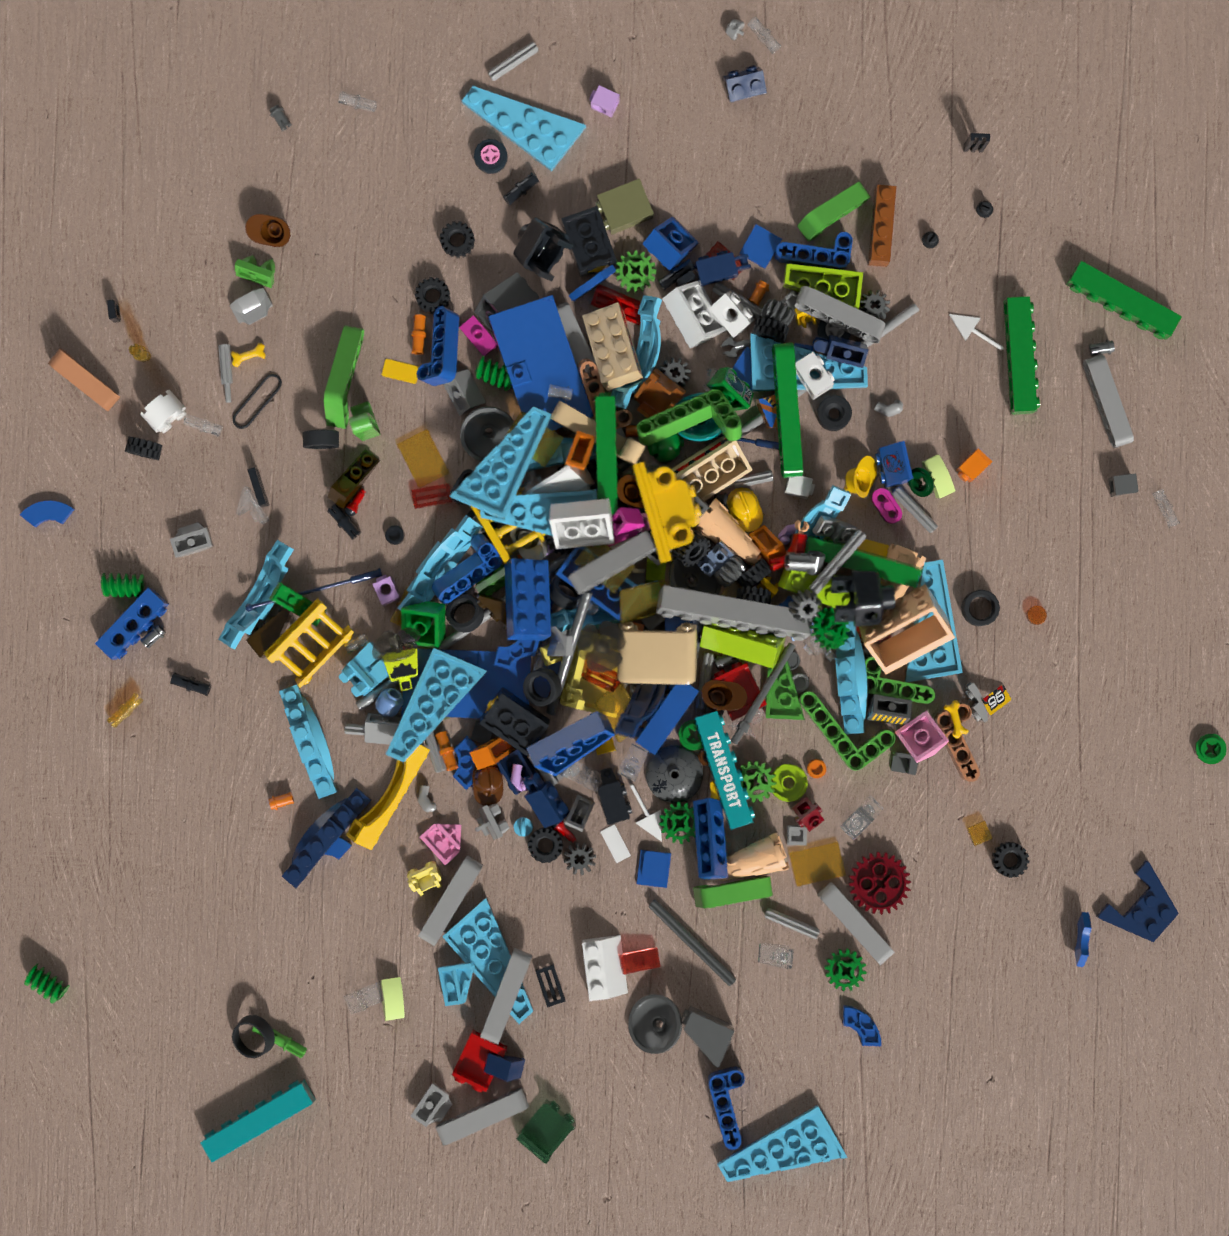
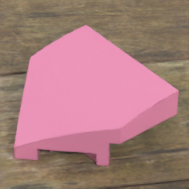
(443, 841)

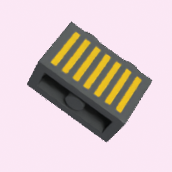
(889, 710)

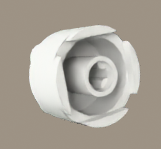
(163, 412)

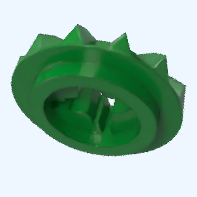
(684, 734)
(1219, 749)

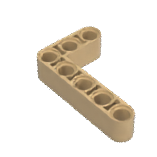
(626, 449)

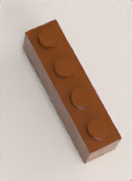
(882, 225)

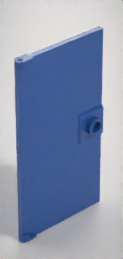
(537, 356)
(486, 689)

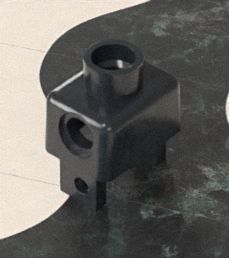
(541, 247)
(866, 598)

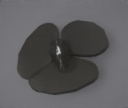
(392, 647)
(598, 649)

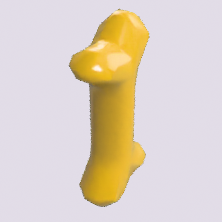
(238, 358)
(953, 710)

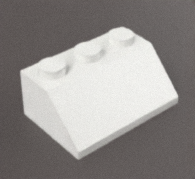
(692, 315)
(566, 480)
(582, 523)
(604, 967)

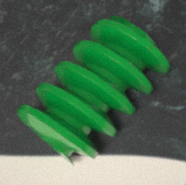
(493, 373)
(122, 587)
(45, 984)

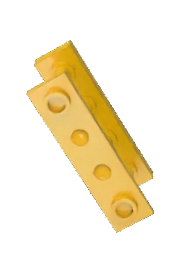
(496, 534)
(303, 625)

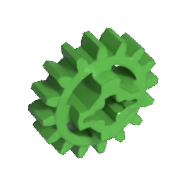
(641, 277)
(762, 784)

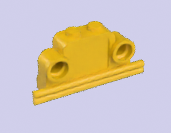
(668, 507)

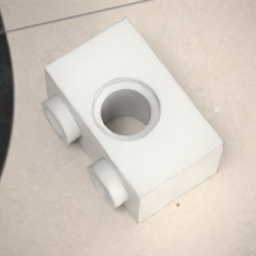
(721, 310)
(818, 386)

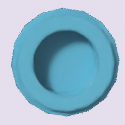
(523, 826)

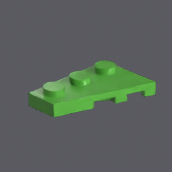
(783, 697)

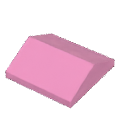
(922, 737)

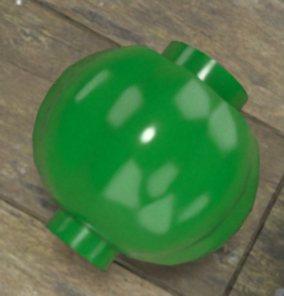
(667, 449)

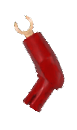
(798, 546)

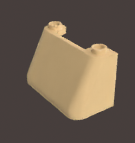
(658, 655)

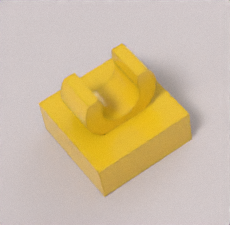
(803, 318)
(765, 584)

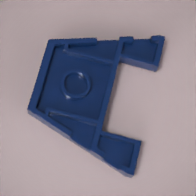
(1150, 913)

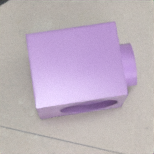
(604, 101)
(394, 594)

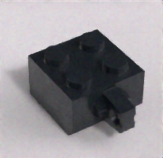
(612, 798)

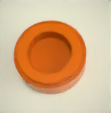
(816, 768)

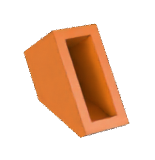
(581, 450)
(973, 466)
(768, 544)
(490, 752)

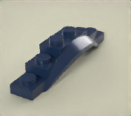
(641, 706)
(323, 835)

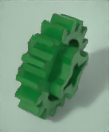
(830, 638)
(671, 832)
(850, 964)

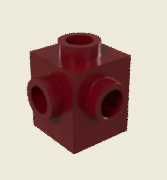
(808, 814)

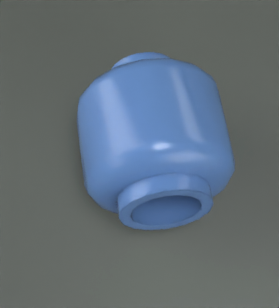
(389, 702)

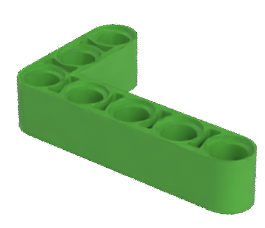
(341, 377)
(690, 413)
(840, 735)

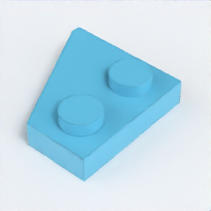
(455, 982)

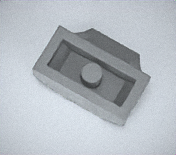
(251, 306)
(191, 540)
(560, 644)
(432, 1106)

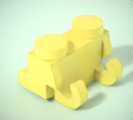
(424, 878)

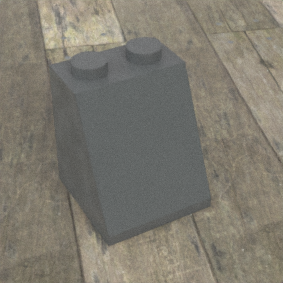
(506, 295)
(708, 1033)

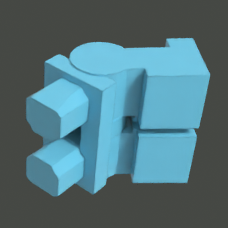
(361, 675)

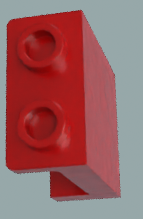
(740, 674)
(473, 1059)

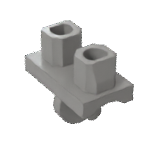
(495, 829)

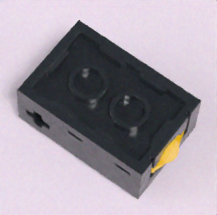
(590, 241)
(514, 721)

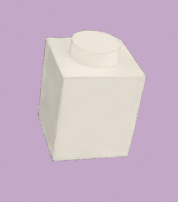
(799, 487)

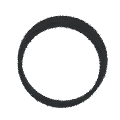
(265, 1029)

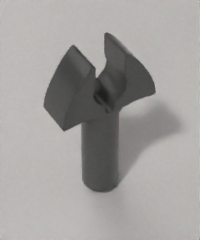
(736, 346)

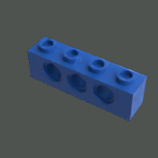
(108, 641)
(710, 839)

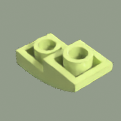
(942, 478)
(392, 998)

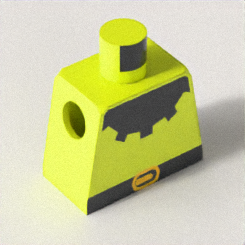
(403, 670)

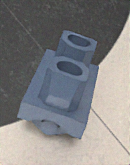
(716, 558)

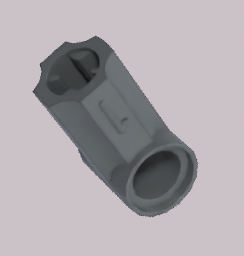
(809, 562)

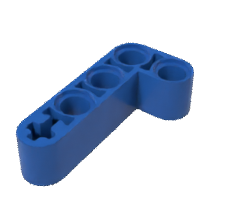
(813, 251)
(444, 349)
(469, 571)
(727, 1108)

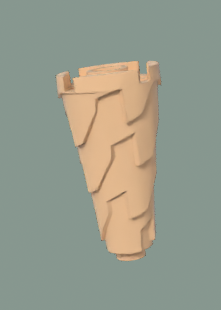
(719, 525)
(904, 555)
(758, 858)

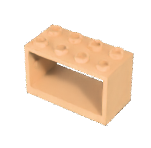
(912, 641)

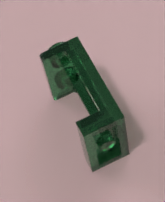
(546, 1130)

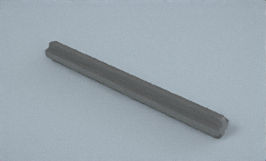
(692, 942)

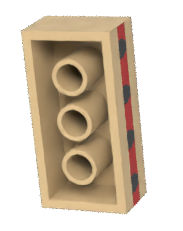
(612, 346)
(713, 467)

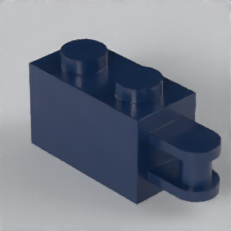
(719, 267)
(842, 350)
(545, 800)

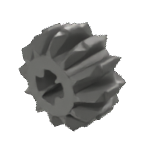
(871, 299)
(777, 311)
(681, 371)
(730, 571)
(800, 601)
(578, 865)

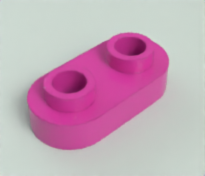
(887, 505)

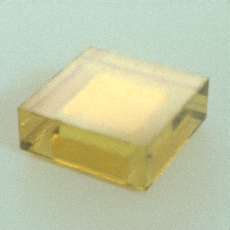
(979, 833)

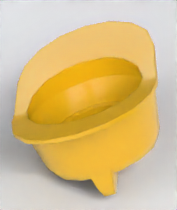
(861, 478)
(745, 509)

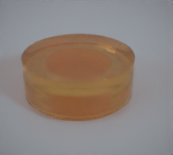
(1036, 615)

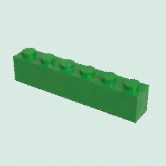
(1123, 300)
(1020, 355)

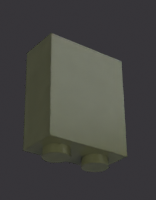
(624, 207)

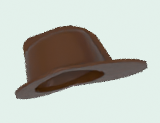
(268, 230)
(629, 491)
(723, 695)
(487, 785)

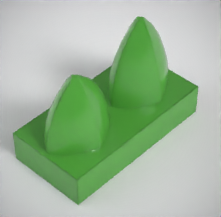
(249, 270)
(493, 583)

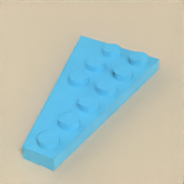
(534, 130)
(762, 368)
(502, 471)
(533, 510)
(945, 658)
(436, 694)
(480, 941)
(793, 1145)

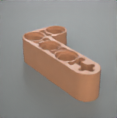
(83, 379)
(592, 394)
(959, 744)

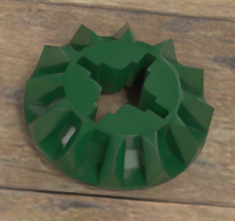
(916, 485)

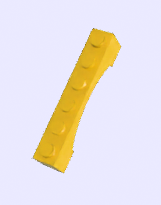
(370, 826)

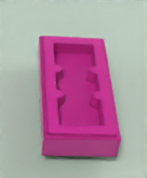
(478, 336)

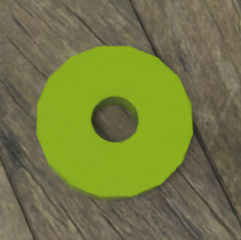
(799, 778)

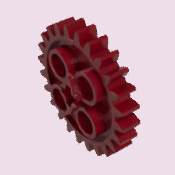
(892, 894)

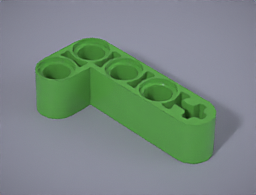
(833, 210)
(363, 421)
(896, 691)
(733, 892)

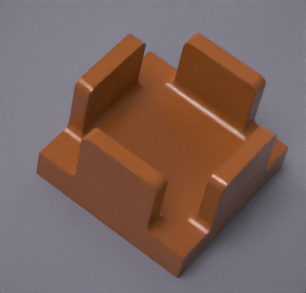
(658, 394)

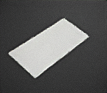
(615, 843)

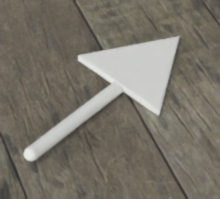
(966, 326)
(650, 822)

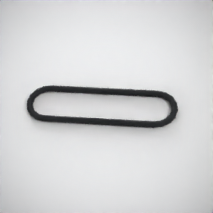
(252, 394)

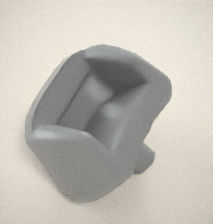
(734, 28)

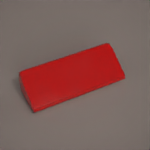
(606, 296)

